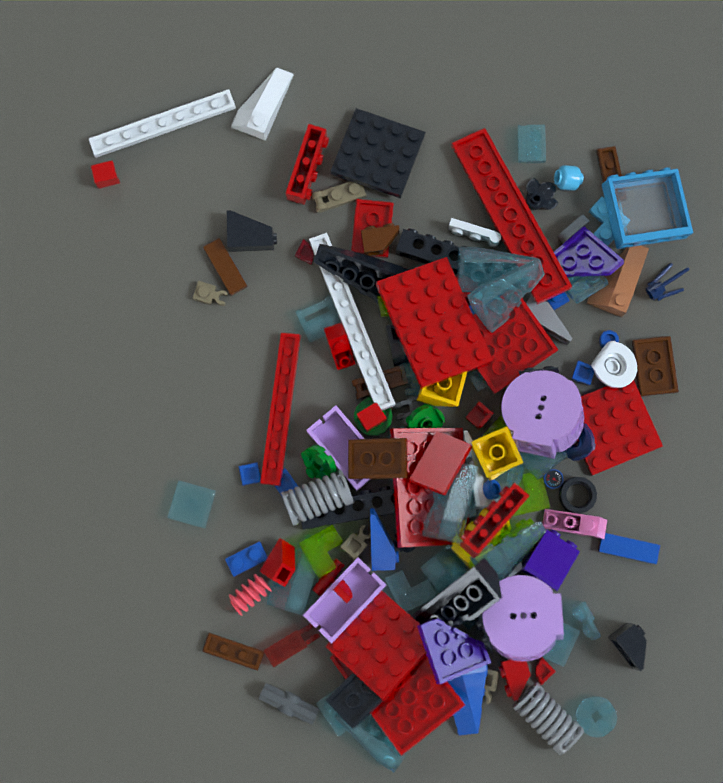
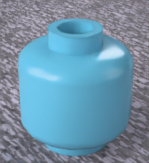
(568, 177)

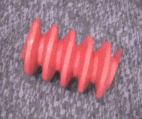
(249, 593)

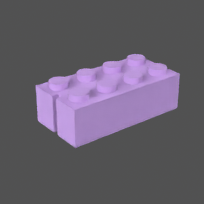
(334, 438)
(333, 612)

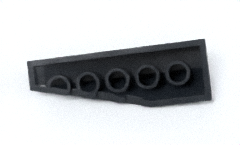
(356, 268)
(464, 597)

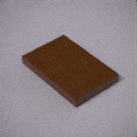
(655, 366)
(377, 458)

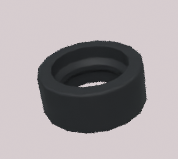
(589, 486)

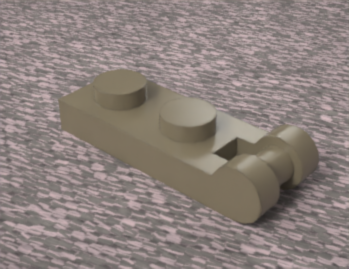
(338, 196)

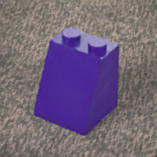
(550, 559)

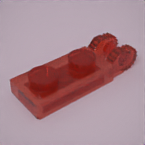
(289, 646)

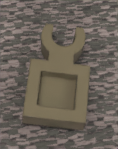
(207, 293)
(355, 544)
(491, 683)

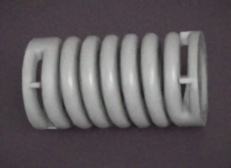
(317, 496)
(544, 726)

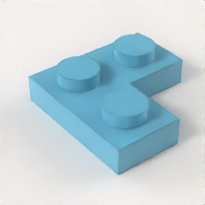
(600, 212)

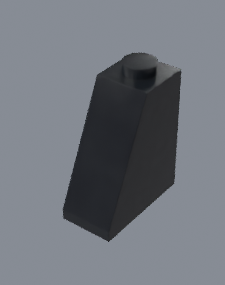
(248, 234)

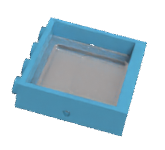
(647, 208)

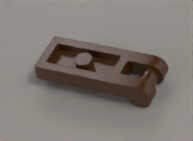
(392, 377)

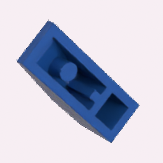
(382, 547)

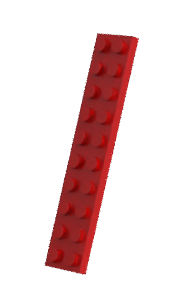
(509, 210)

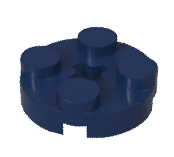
(585, 445)

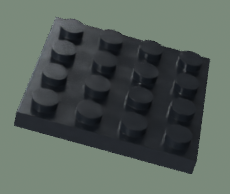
(378, 153)

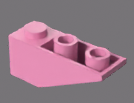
(575, 523)

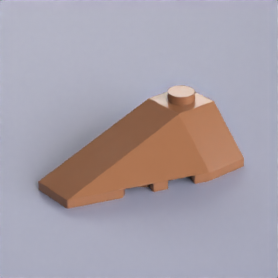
(622, 283)

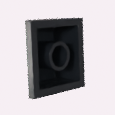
(631, 644)

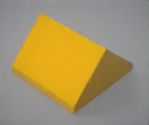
(497, 452)

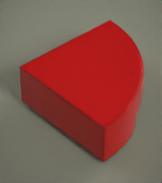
(343, 591)
(543, 671)

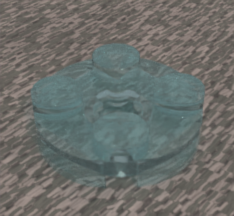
(606, 710)

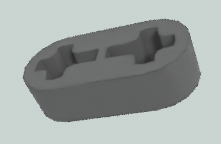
(573, 228)

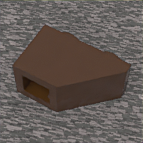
(378, 240)

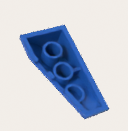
(471, 691)

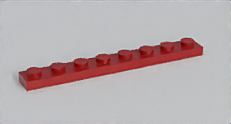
(280, 409)

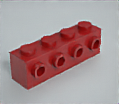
(306, 164)
(497, 516)

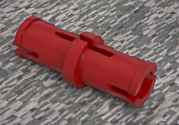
(327, 579)

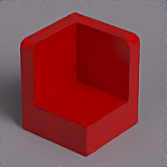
(105, 174)
(479, 415)
(371, 417)

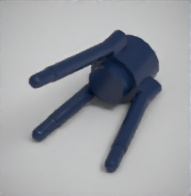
(655, 290)

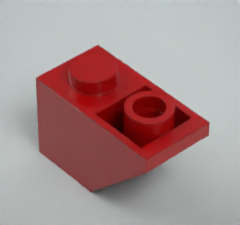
(339, 346)
(280, 563)
(516, 676)

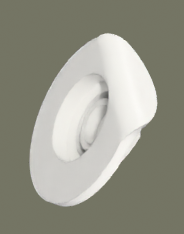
(615, 365)

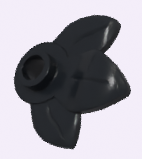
(542, 193)

